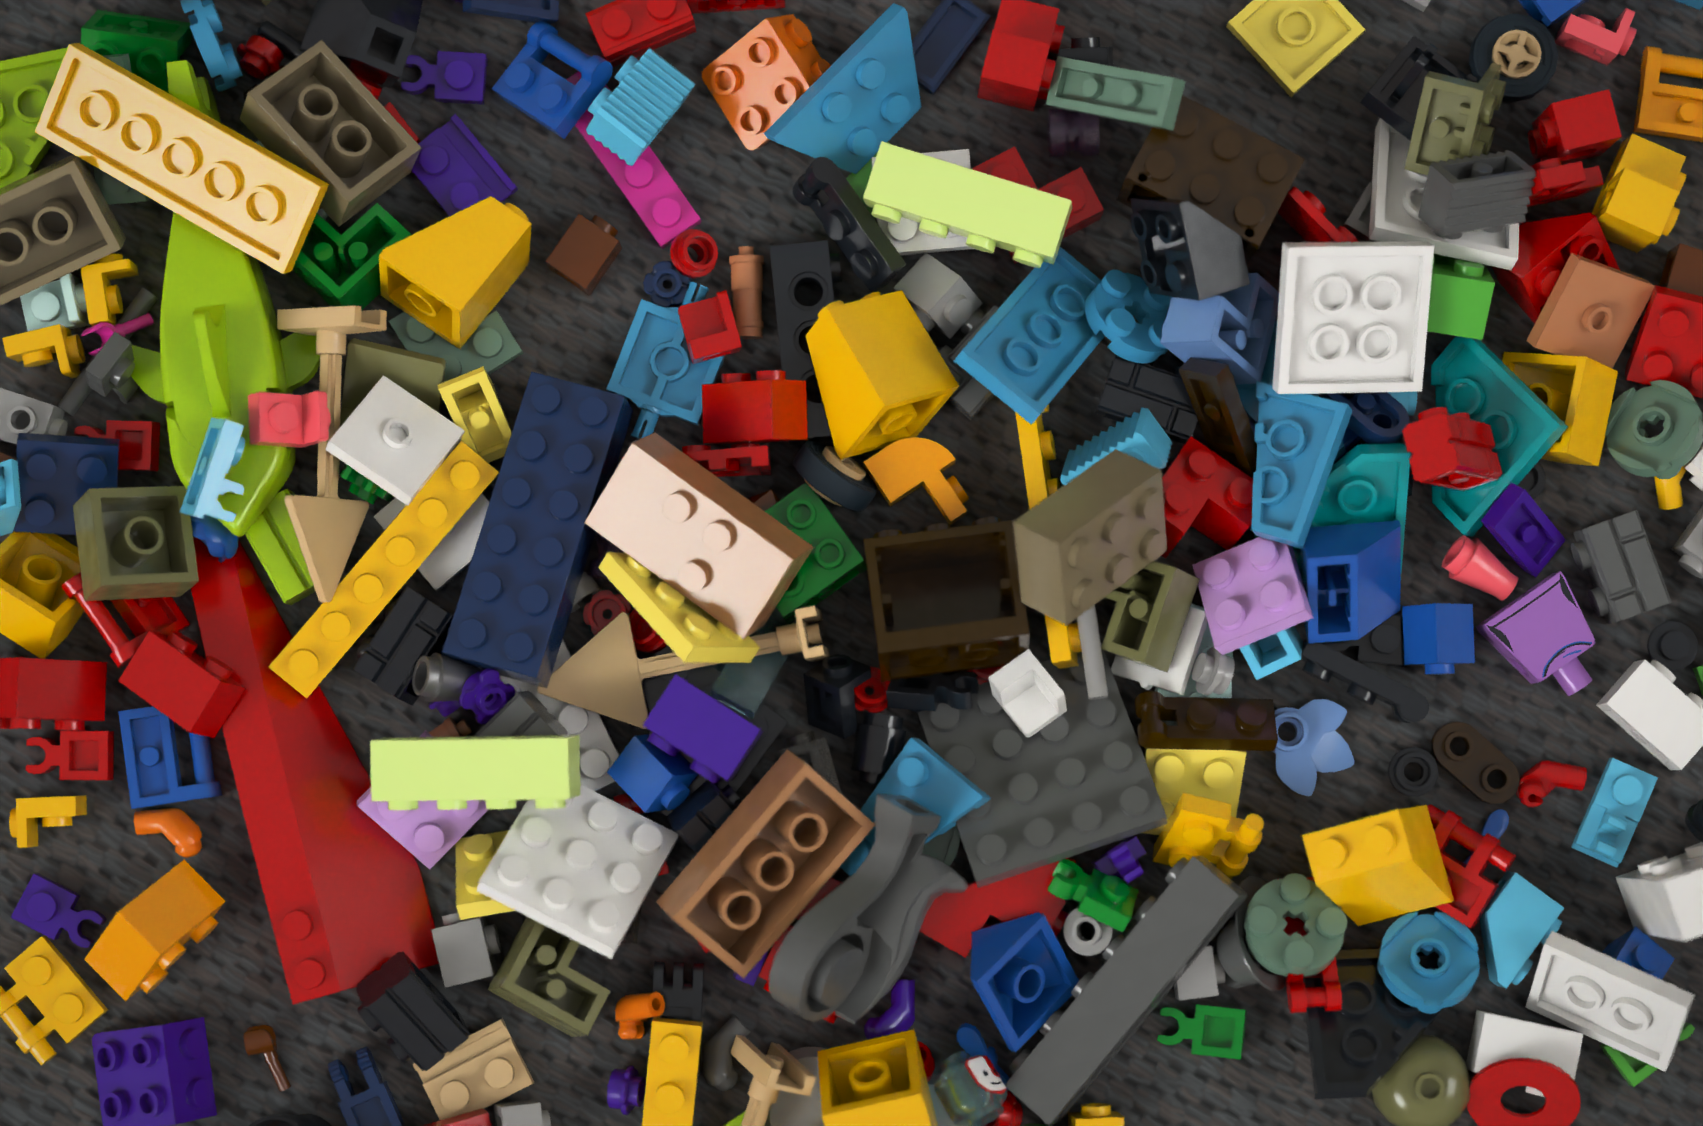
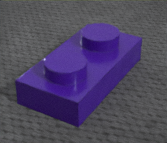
(1523, 529)

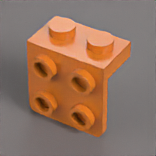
(764, 76)

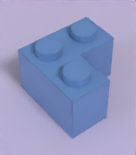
(1225, 328)

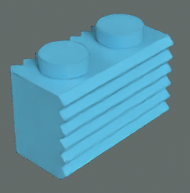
(638, 106)
(1136, 436)

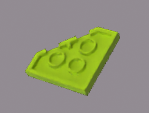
(23, 95)

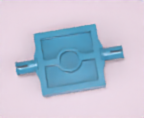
(658, 369)

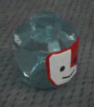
(970, 1089)

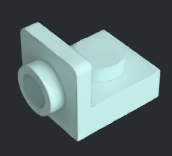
(56, 304)

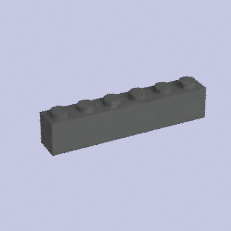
(1125, 989)

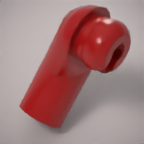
(1546, 776)

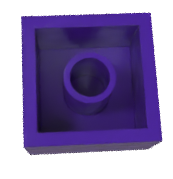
(702, 729)

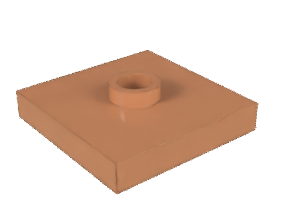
(1590, 311)

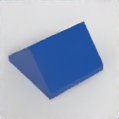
(1020, 975)

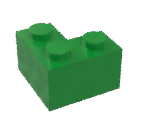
(347, 265)

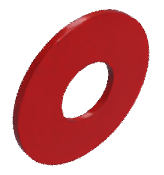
(1556, 1085)

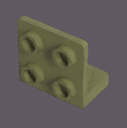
(1454, 118)
(410, 370)

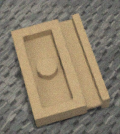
(476, 1073)

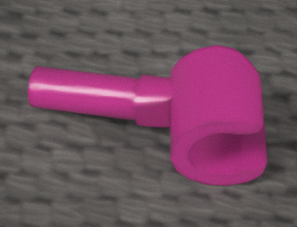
(106, 329)

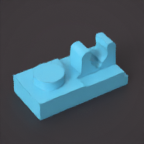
(219, 451)
(1614, 812)

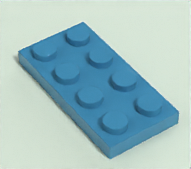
(1035, 337)

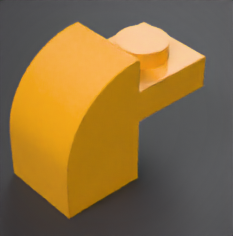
(914, 463)

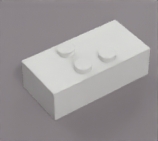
(1666, 895)

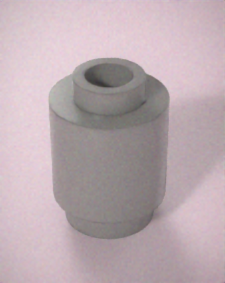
(1080, 942)

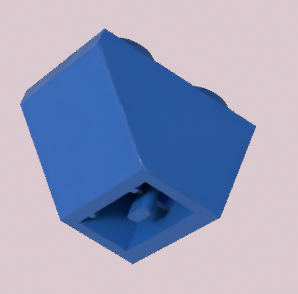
(1351, 578)

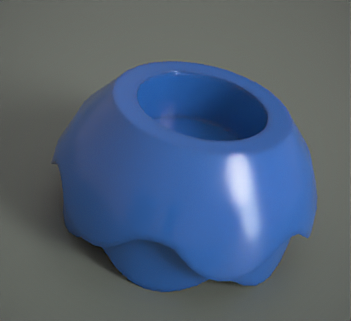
(215, 536)

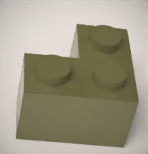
(1150, 615)
(541, 983)

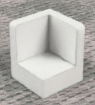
(1028, 693)

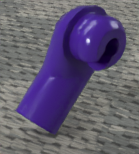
(900, 1014)

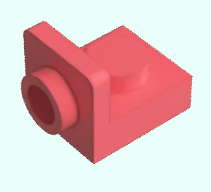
(1591, 39)
(288, 419)

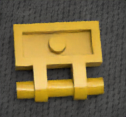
(1196, 831)
(57, 993)

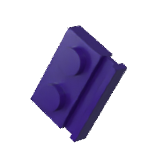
(459, 169)

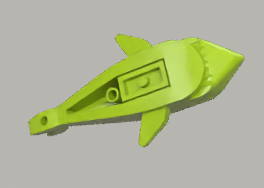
(219, 346)

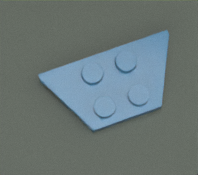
(857, 99)

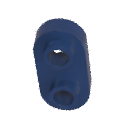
(1374, 410)

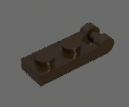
(1220, 412)
(1206, 723)

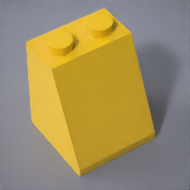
(457, 268)
(876, 372)
(1380, 865)
(875, 1083)

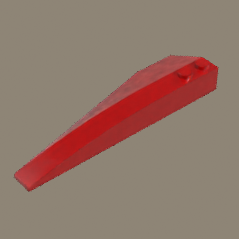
(330, 875)

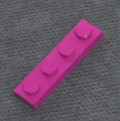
(645, 186)

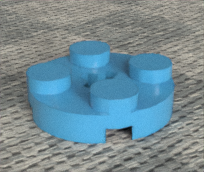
(217, 57)
(1112, 310)
(1422, 987)

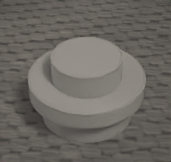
(1213, 672)

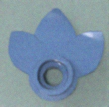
(1314, 746)

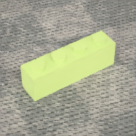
(967, 204)
(475, 769)

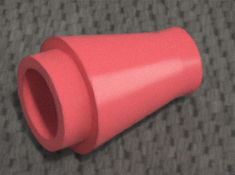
(1479, 568)

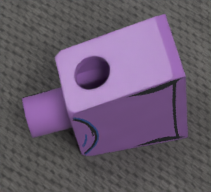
(1543, 634)

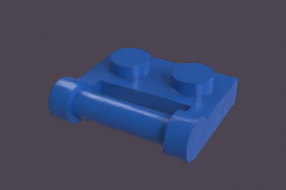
(544, 93)
(154, 761)

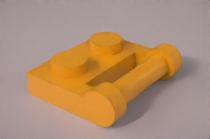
(1669, 108)

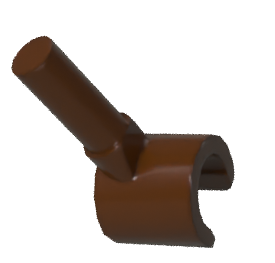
(263, 1040)

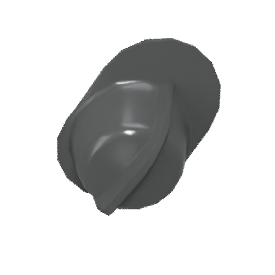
(1239, 964)

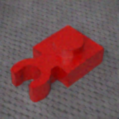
(137, 442)
(79, 755)

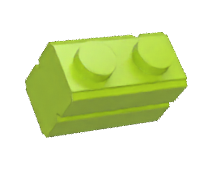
(279, 551)

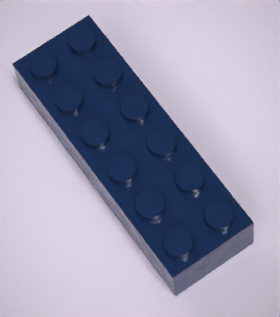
(536, 529)

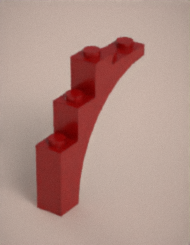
(957, 915)

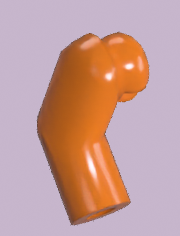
(174, 825)
(634, 1010)

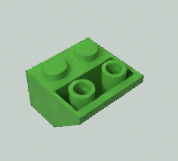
(1459, 297)

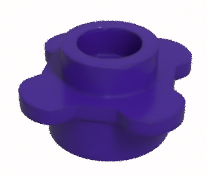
(479, 687)

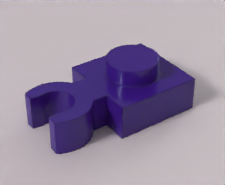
(456, 77)
(50, 909)

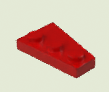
(739, 460)

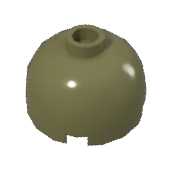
(1424, 1085)

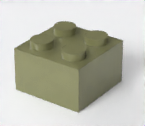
(134, 543)

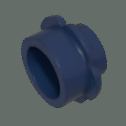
(654, 287)

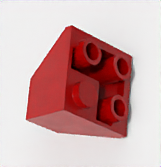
(1543, 254)

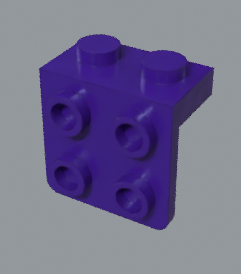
(154, 1074)

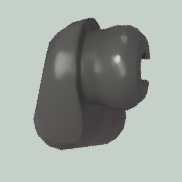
(717, 1056)

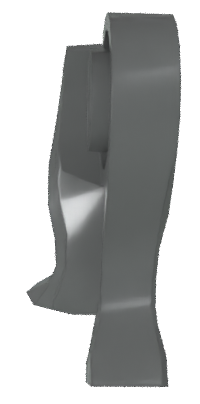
(866, 928)

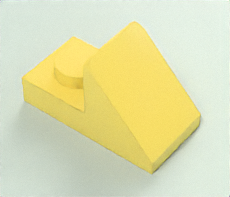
(477, 410)

